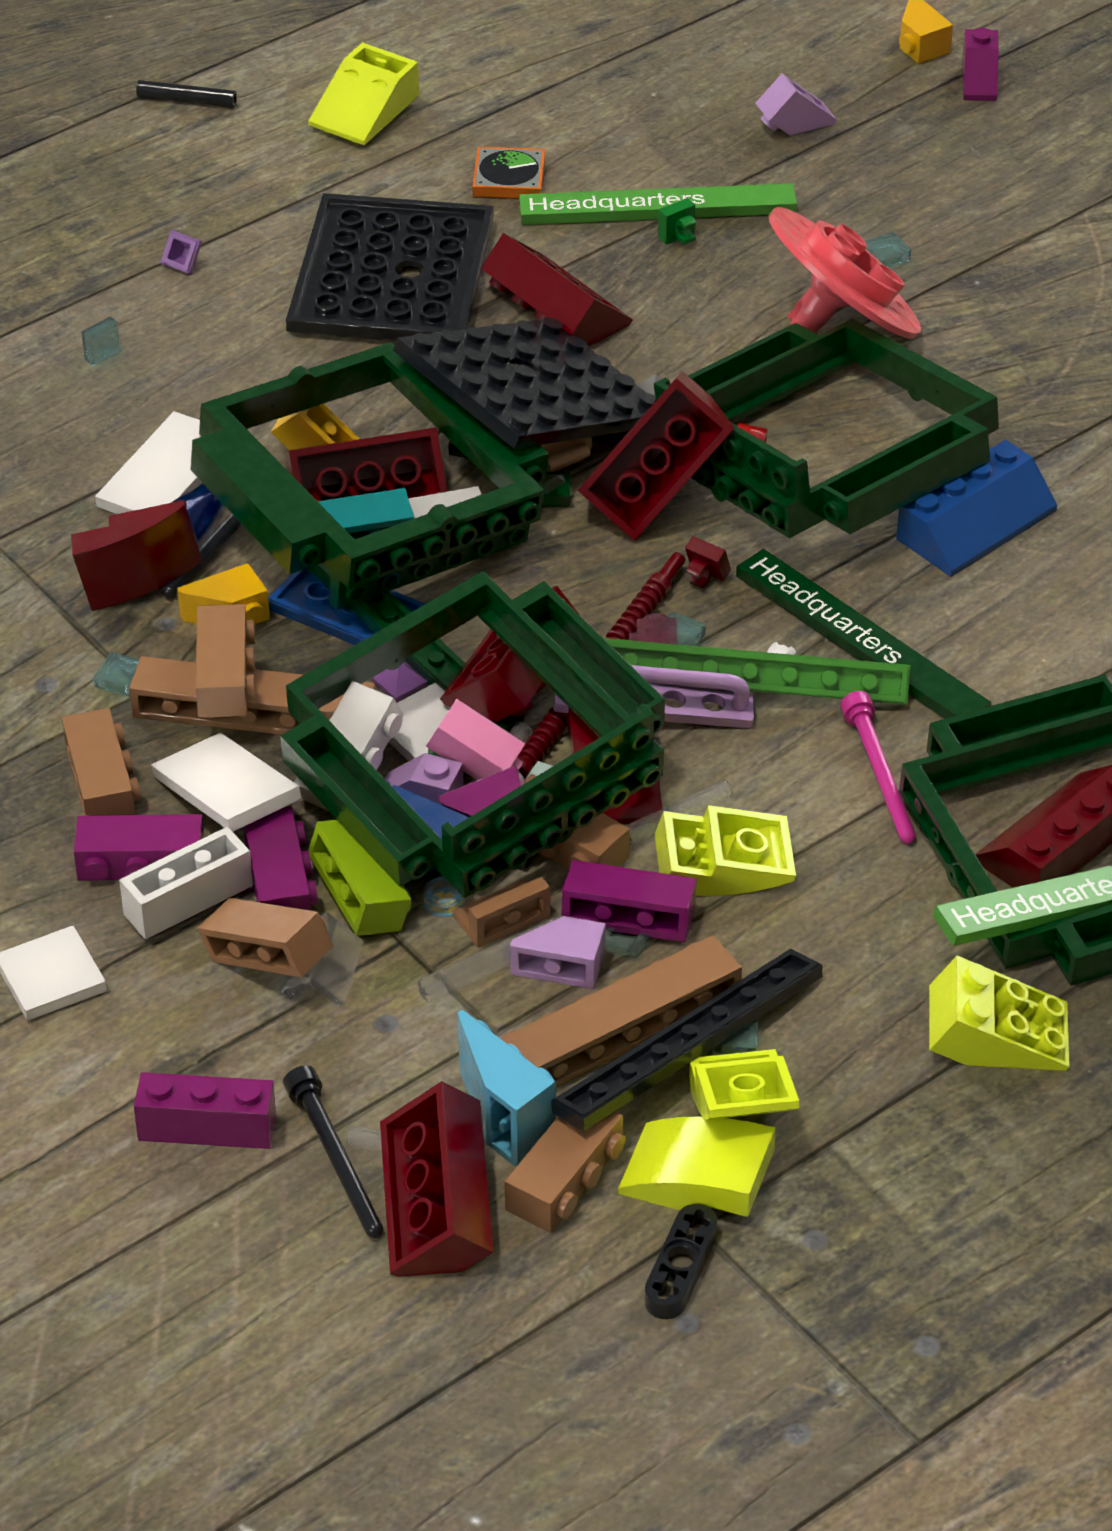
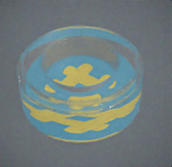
(441, 897)

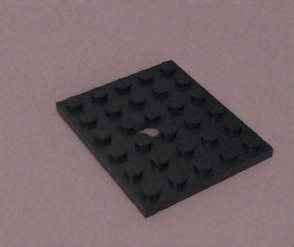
(360, 248)
(550, 395)

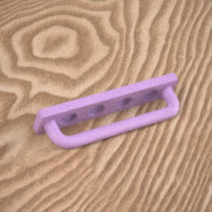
(694, 690)

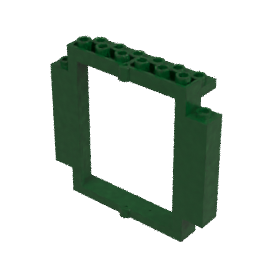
(778, 487)
(305, 534)
(998, 745)
(529, 819)

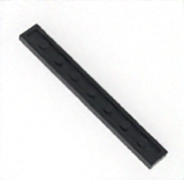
(686, 1039)

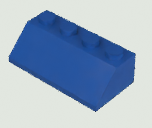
(977, 510)

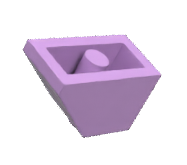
(793, 108)
(428, 776)
(561, 952)

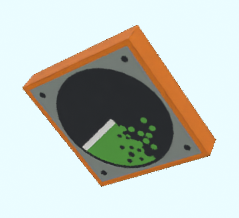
(508, 172)

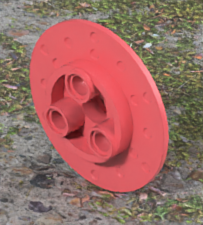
(842, 276)

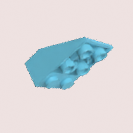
(510, 1089)

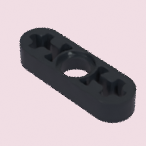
(682, 1278)

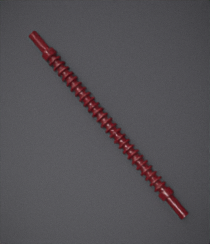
(645, 602)

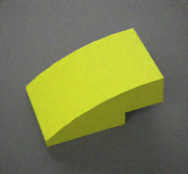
(726, 850)
(742, 1084)
(700, 1163)

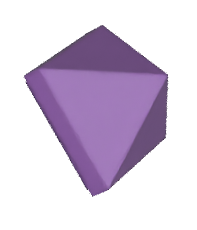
(181, 252)
(400, 682)

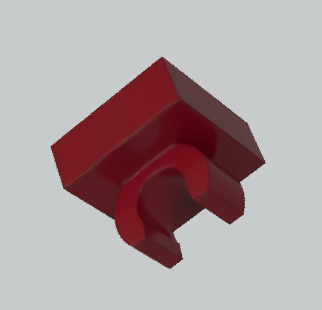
(706, 561)

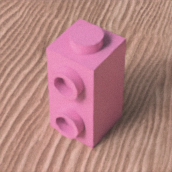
(475, 742)

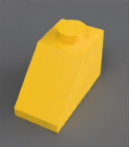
(924, 32)
(311, 428)
(229, 587)

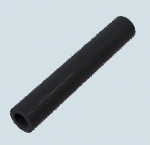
(186, 93)

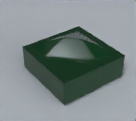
(556, 489)

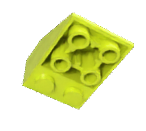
(366, 94)
(996, 1020)

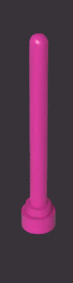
(859, 712)

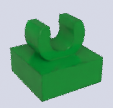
(677, 222)

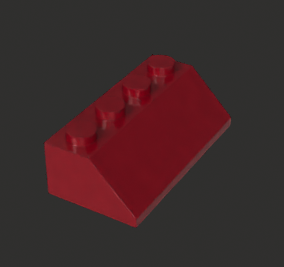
(552, 291)
(657, 456)
(371, 466)
(496, 680)
(1056, 834)
(436, 1184)

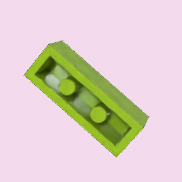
(357, 882)

